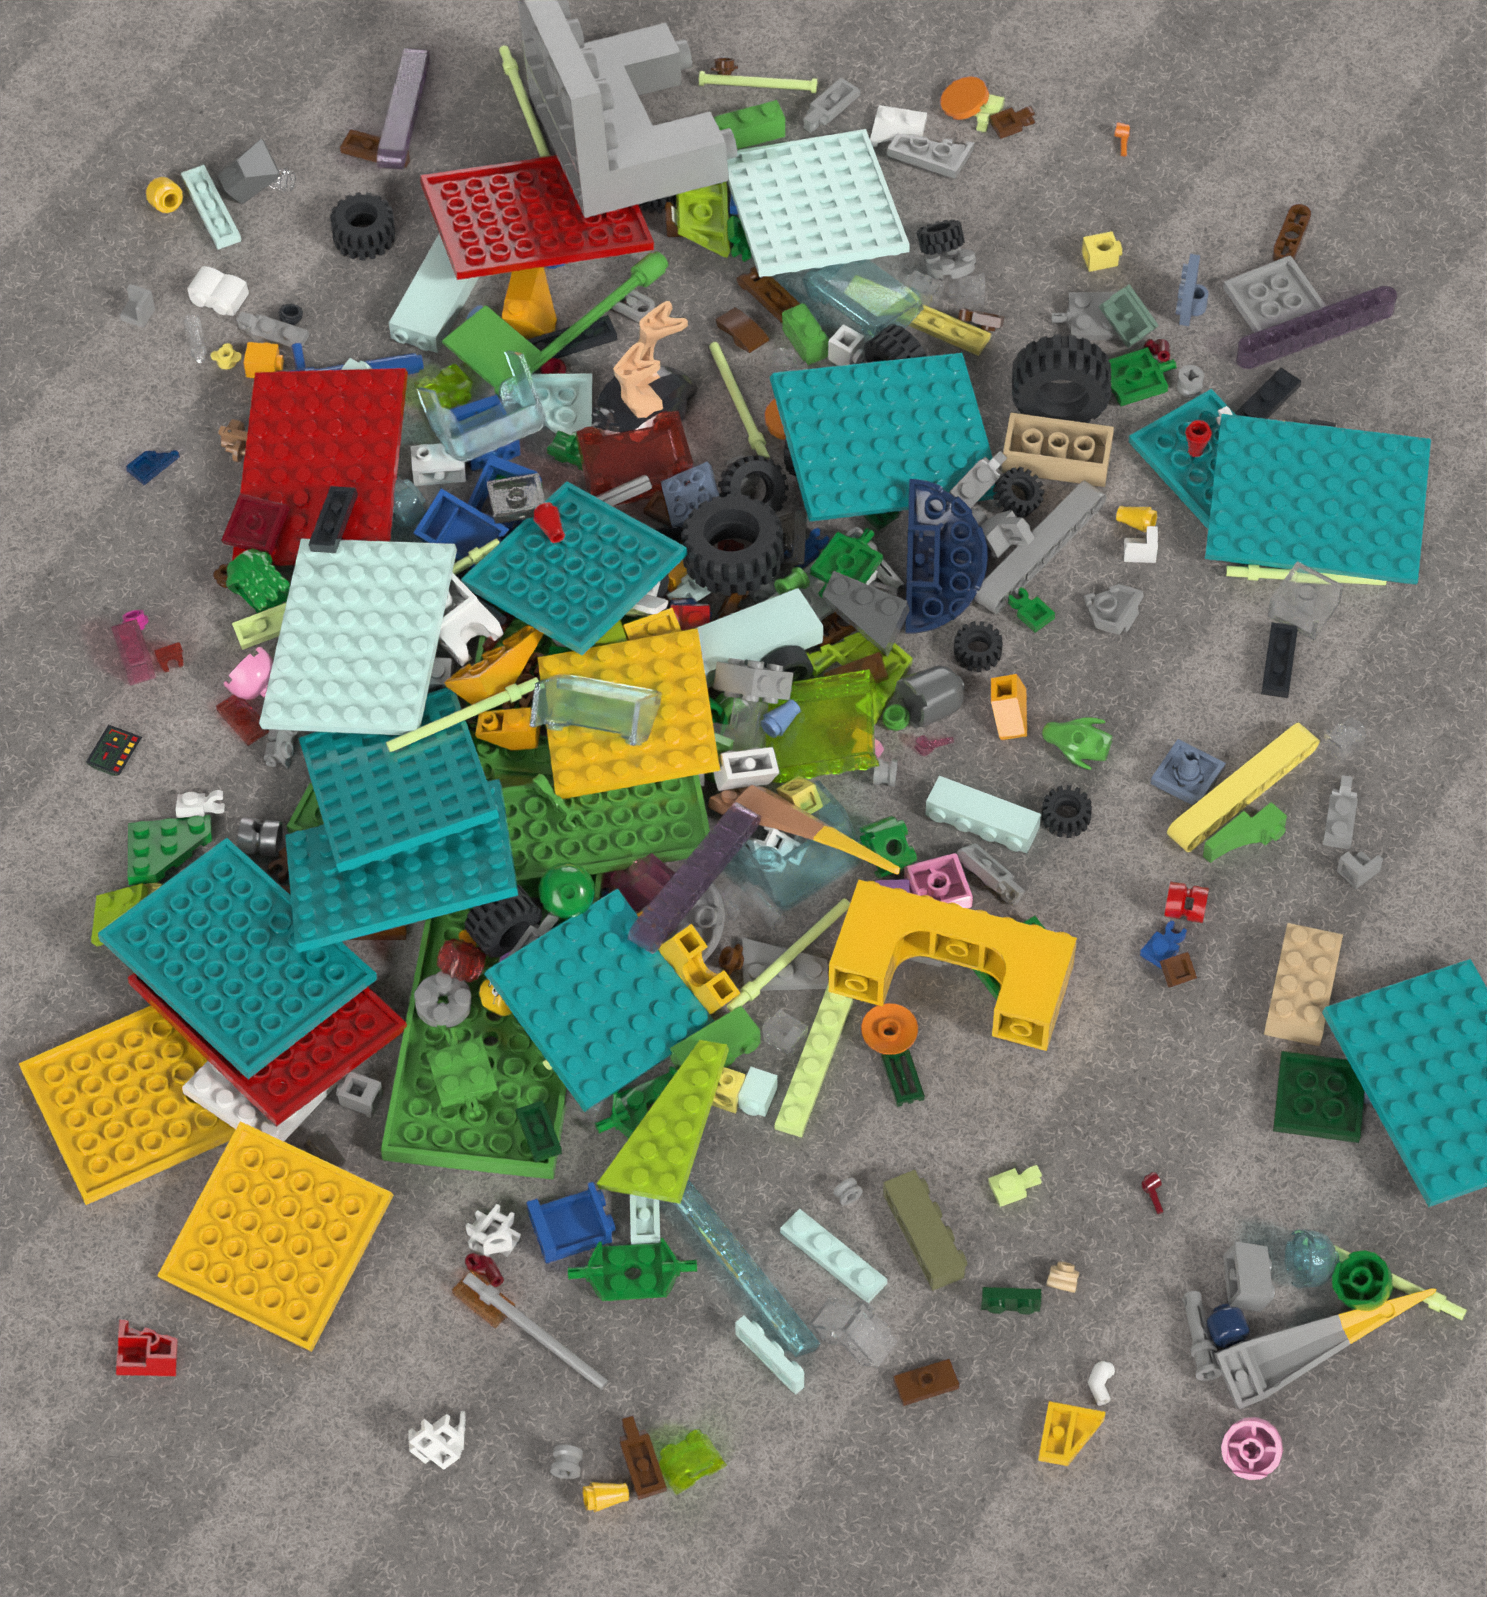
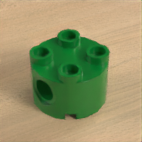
(879, 834)

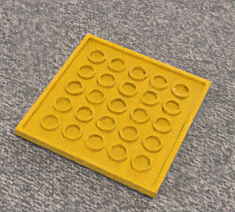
(682, 733)
(121, 1103)
(275, 1236)

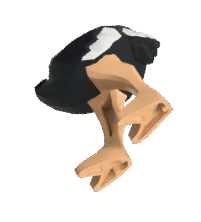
(640, 384)

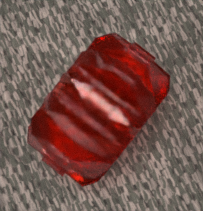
(461, 960)

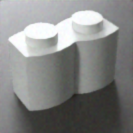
(218, 291)

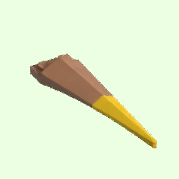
(787, 817)

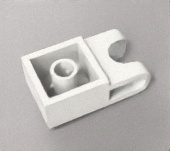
(464, 619)

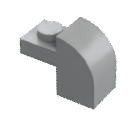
(1005, 530)

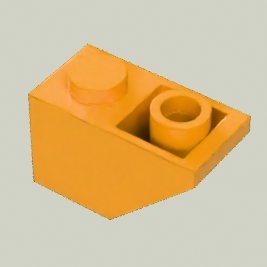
(1009, 706)
(508, 728)

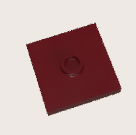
(255, 524)

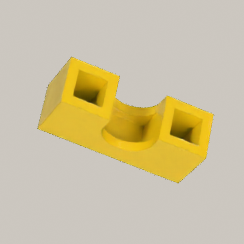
(685, 957)

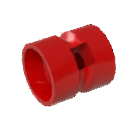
(1176, 900)

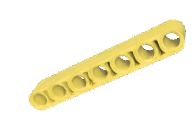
(1243, 787)

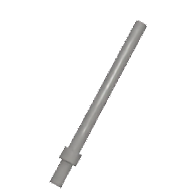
(491, 1296)

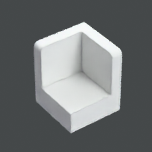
(1142, 548)

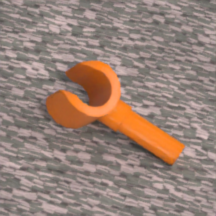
(1122, 131)

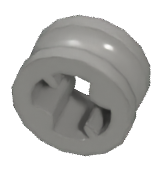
(848, 1191)

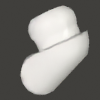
(1097, 1380)

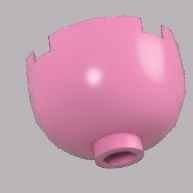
(251, 676)
(1252, 1448)

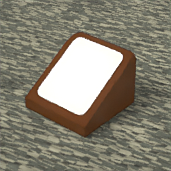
(671, 220)

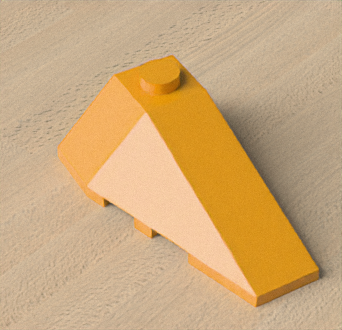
(529, 304)
(498, 669)

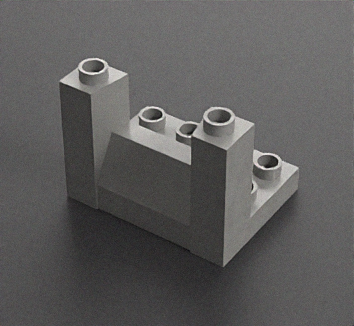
(597, 121)

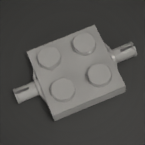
(1085, 317)

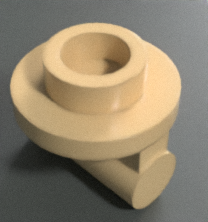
(1063, 1277)

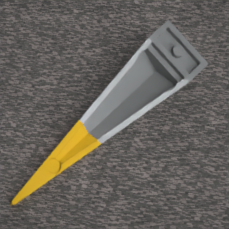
(1273, 1360)

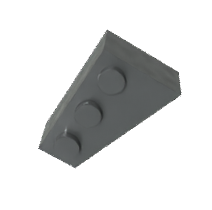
(867, 609)

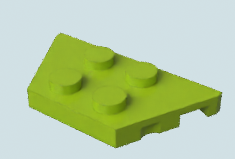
(704, 217)

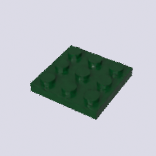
(1318, 1098)

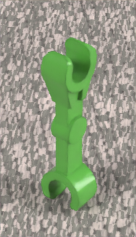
(543, 788)

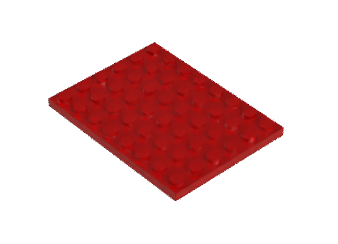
(524, 219)
(324, 433)
(310, 1063)

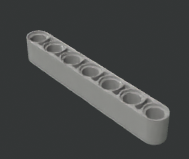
(1049, 539)

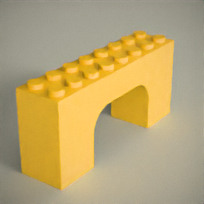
(894, 925)

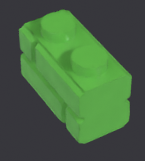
(805, 334)

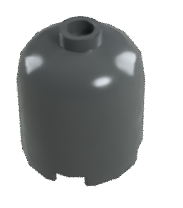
(930, 695)

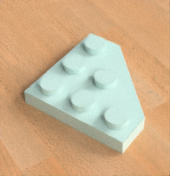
(565, 400)

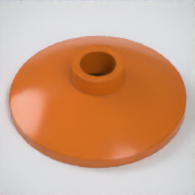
(889, 1018)

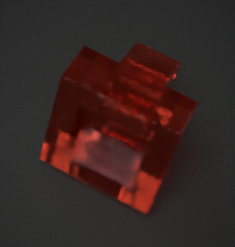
(168, 653)

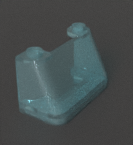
(864, 294)

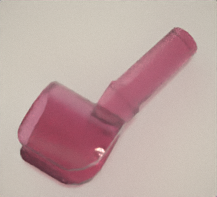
(926, 746)

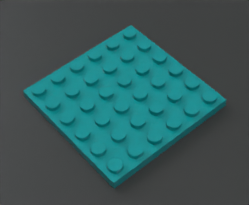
(584, 581)
(598, 1001)

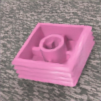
(945, 873)

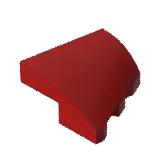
(145, 1352)

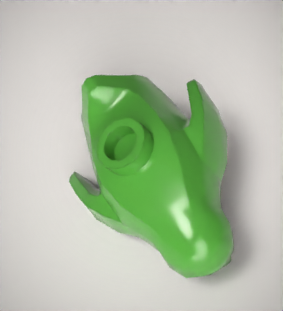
(1079, 740)

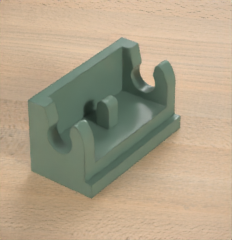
(1128, 316)

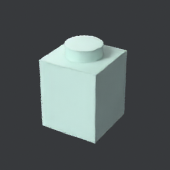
(757, 1092)

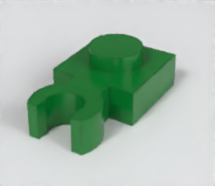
(737, 236)
(1031, 612)

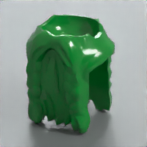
(257, 580)

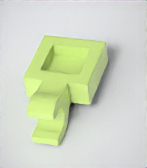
(992, 107)
(1011, 1187)

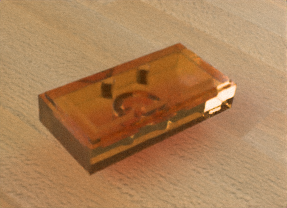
(472, 1300)

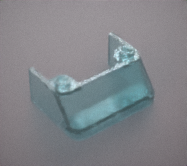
(493, 428)
(595, 705)
(806, 868)

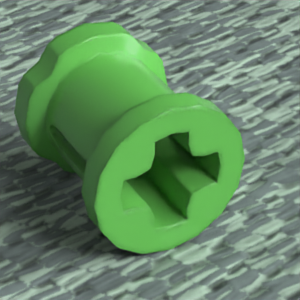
(795, 580)

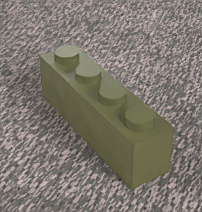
(924, 1229)

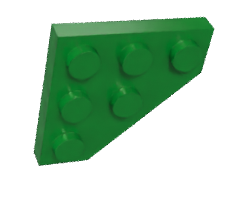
(163, 844)

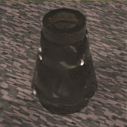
(323, 1148)

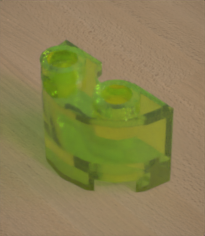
(450, 385)
(689, 1461)

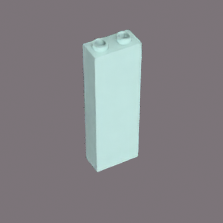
(430, 302)
(760, 631)

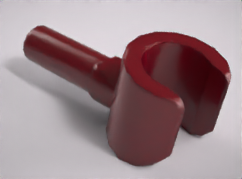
(1149, 1185)

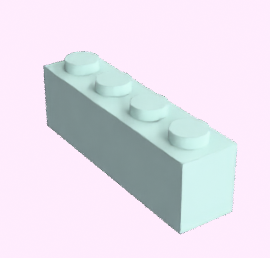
(982, 814)

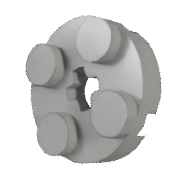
(956, 262)
(442, 1014)

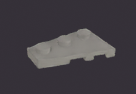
(934, 156)
(801, 973)

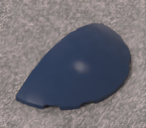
(943, 557)

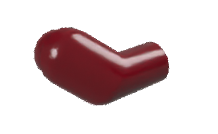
(1158, 348)
(484, 1266)

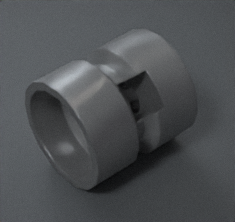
(259, 836)

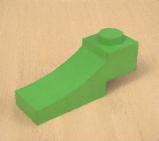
(1245, 830)

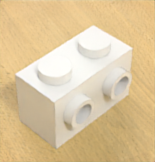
(435, 466)
(746, 768)

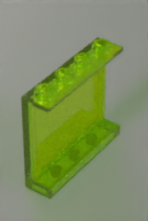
(830, 731)

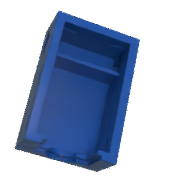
(458, 523)

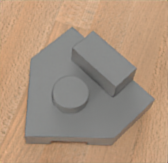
(1115, 608)

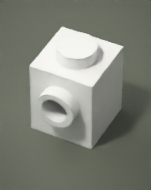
(846, 347)

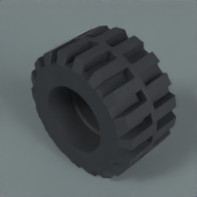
(367, 240)
(893, 344)
(762, 467)
(502, 923)

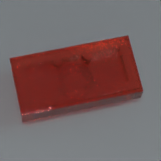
(242, 719)

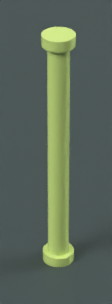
(758, 82)

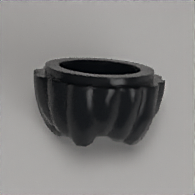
(290, 314)

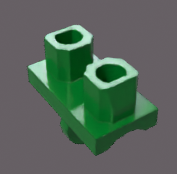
(565, 449)

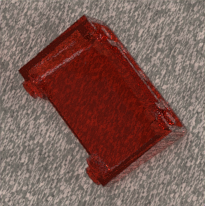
(624, 456)

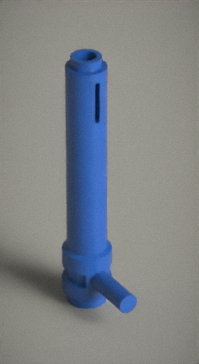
(410, 362)

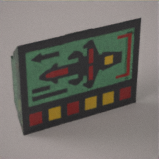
(113, 750)

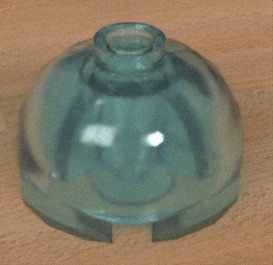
(407, 504)
(1311, 1253)

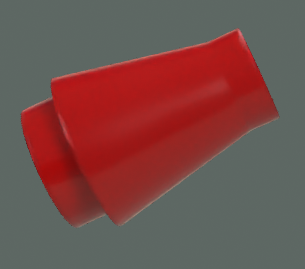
(1197, 437)
(548, 519)

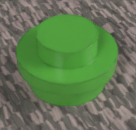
(896, 717)

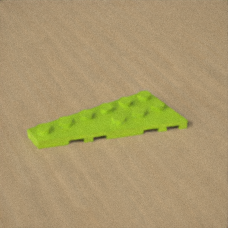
(665, 1143)

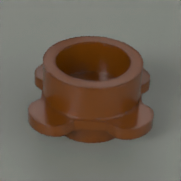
(724, 66)
(731, 958)

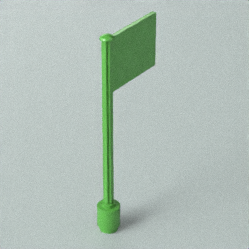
(487, 337)

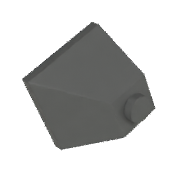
(249, 172)

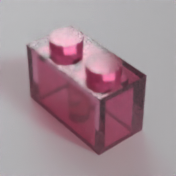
(133, 652)
(641, 881)

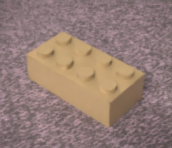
(1058, 449)
(1303, 984)

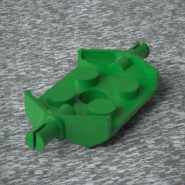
(632, 1104)
(608, 1268)

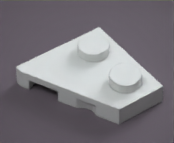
(895, 121)

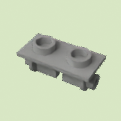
(281, 749)

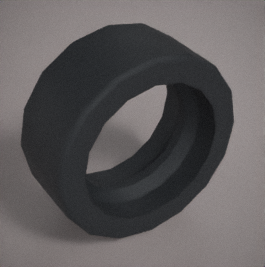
(793, 660)

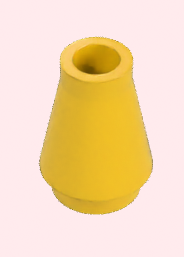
(1137, 517)
(604, 1495)

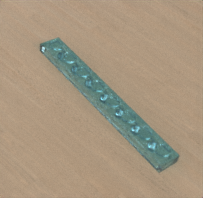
(746, 1273)

